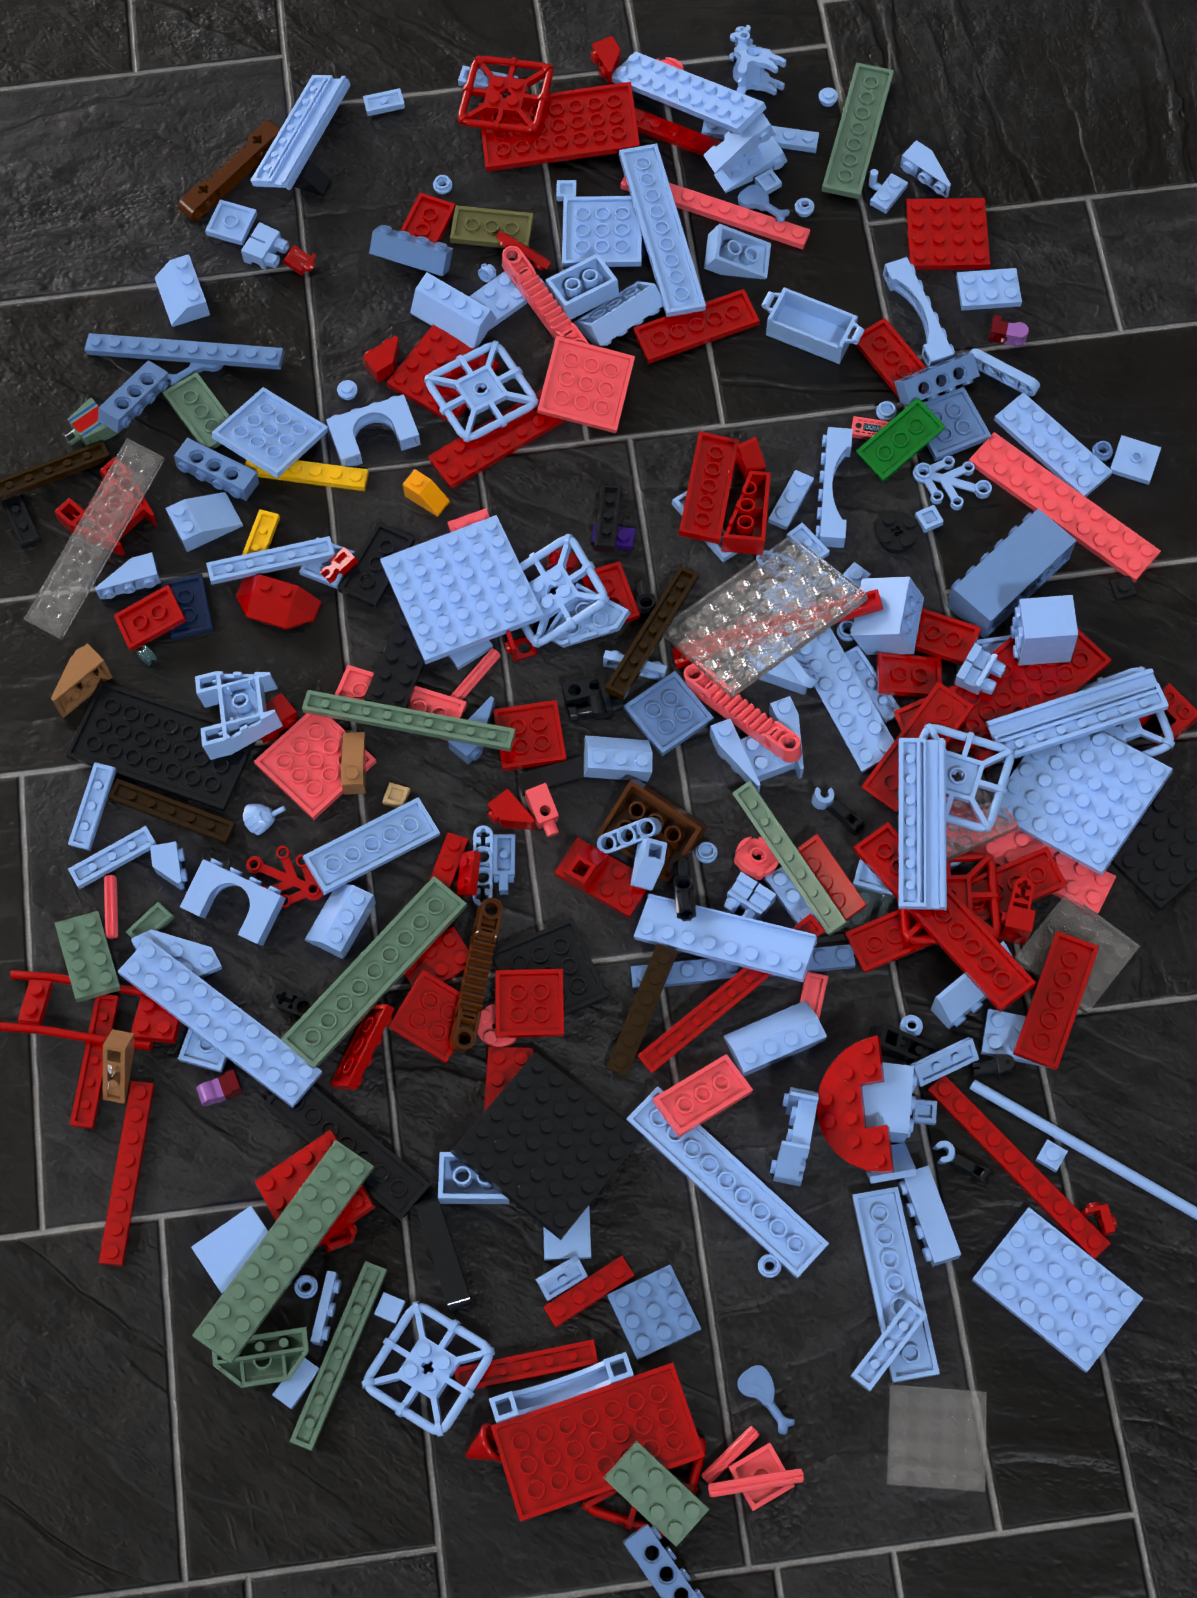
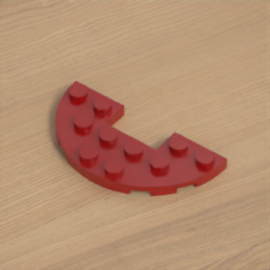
(843, 1111)

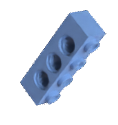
(966, 371)
(133, 397)
(209, 460)
(637, 1544)

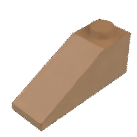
(353, 763)
(117, 1065)

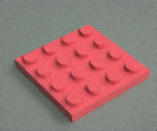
(586, 384)
(308, 763)

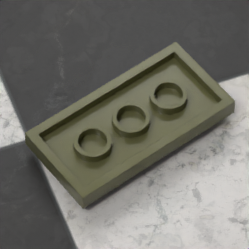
(482, 225)

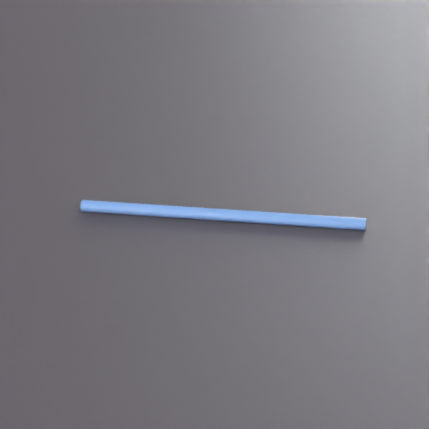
(1084, 1149)

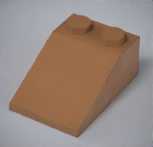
(79, 679)

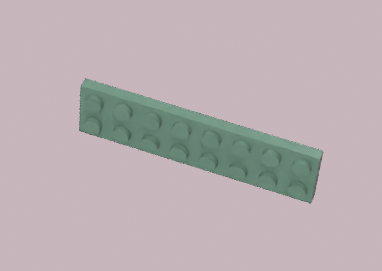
(857, 131)

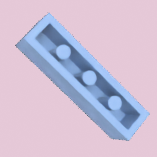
(930, 1217)

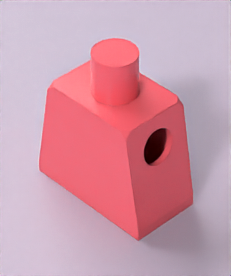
(539, 801)

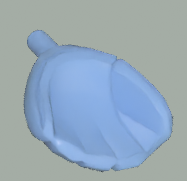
(259, 817)

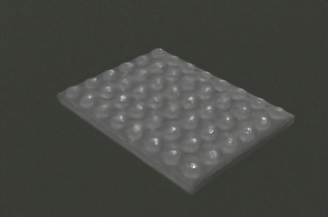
(763, 615)

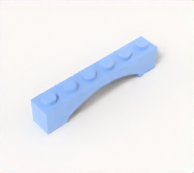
(902, 278)
(832, 527)
(533, 1398)

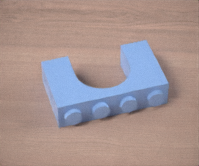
(391, 412)
(212, 879)

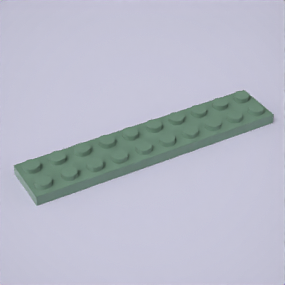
(374, 972)
(283, 1252)

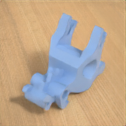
(752, 62)

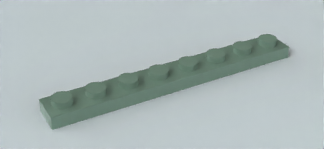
(790, 858)
(338, 1356)

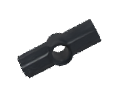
(684, 889)

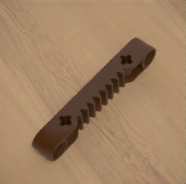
(197, 204)
(475, 975)

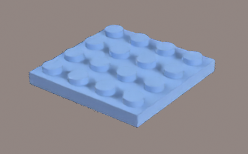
(602, 227)
(269, 432)

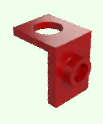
(512, 647)

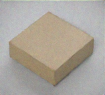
(396, 795)

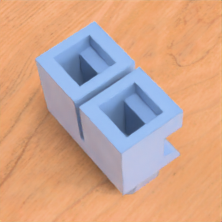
(263, 245)
(976, 670)
(749, 897)

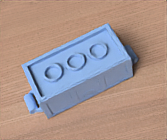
(811, 324)

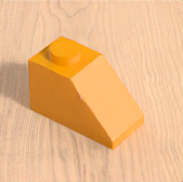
(425, 493)

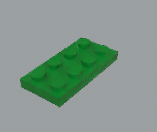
(900, 439)

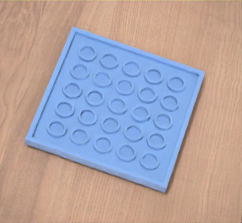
(461, 589)
(1084, 796)

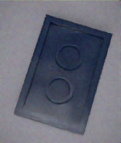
(194, 603)

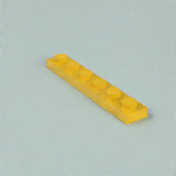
(320, 474)

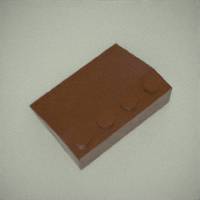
(678, 828)

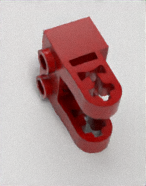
(1179, 711)
(1018, 918)

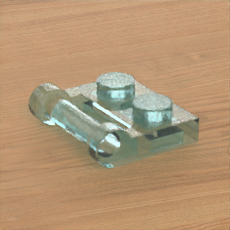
(864, 915)

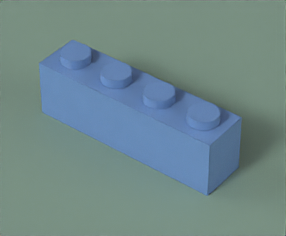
(411, 250)

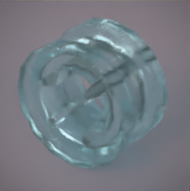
(146, 655)

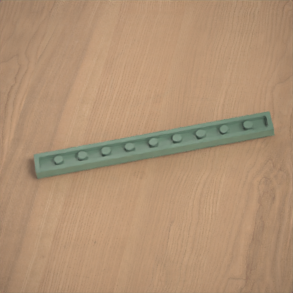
(409, 720)

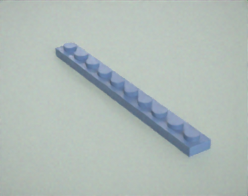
(184, 351)
(716, 971)

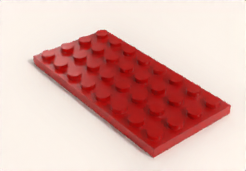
(572, 127)
(1030, 686)
(570, 1446)

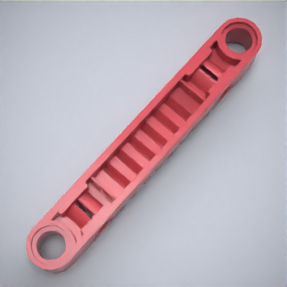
(537, 296)
(764, 730)

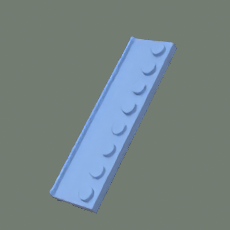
(301, 132)
(1079, 714)
(922, 824)
(728, 938)

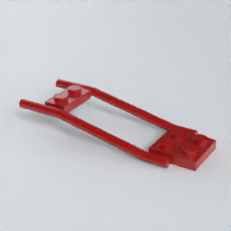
(150, 1022)

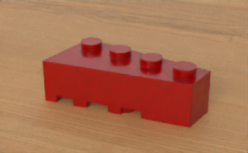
(748, 523)

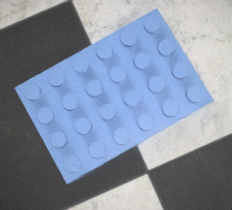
(1057, 1289)

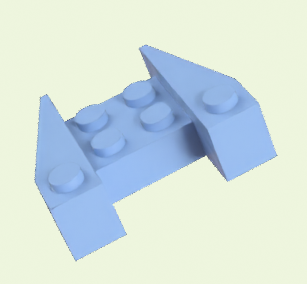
(745, 155)
(241, 710)
(751, 758)
(794, 1151)

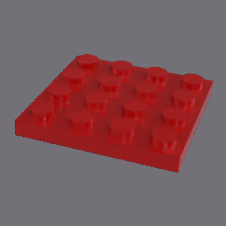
(947, 233)
(429, 354)
(286, 1179)

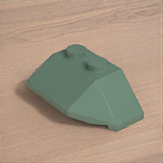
(266, 1358)

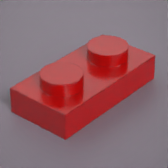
(468, 874)

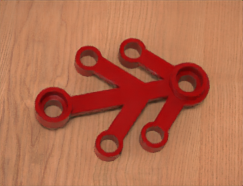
(289, 878)

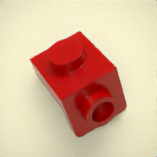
(299, 260)
(572, 564)
(1106, 1220)
(341, 1239)

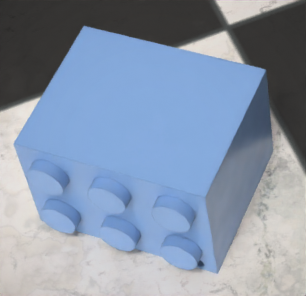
(897, 625)
(1044, 630)
(892, 1101)
(230, 1247)

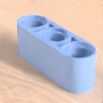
(619, 835)

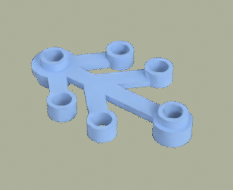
(949, 480)

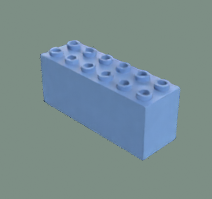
(1011, 572)

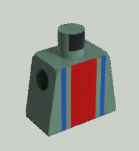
(86, 425)

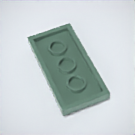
(197, 408)
(87, 956)
(656, 1493)

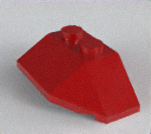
(276, 602)

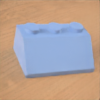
(181, 291)
(617, 758)
(341, 920)

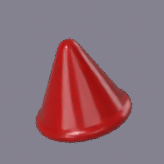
(484, 1445)

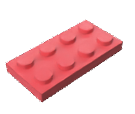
(702, 1095)

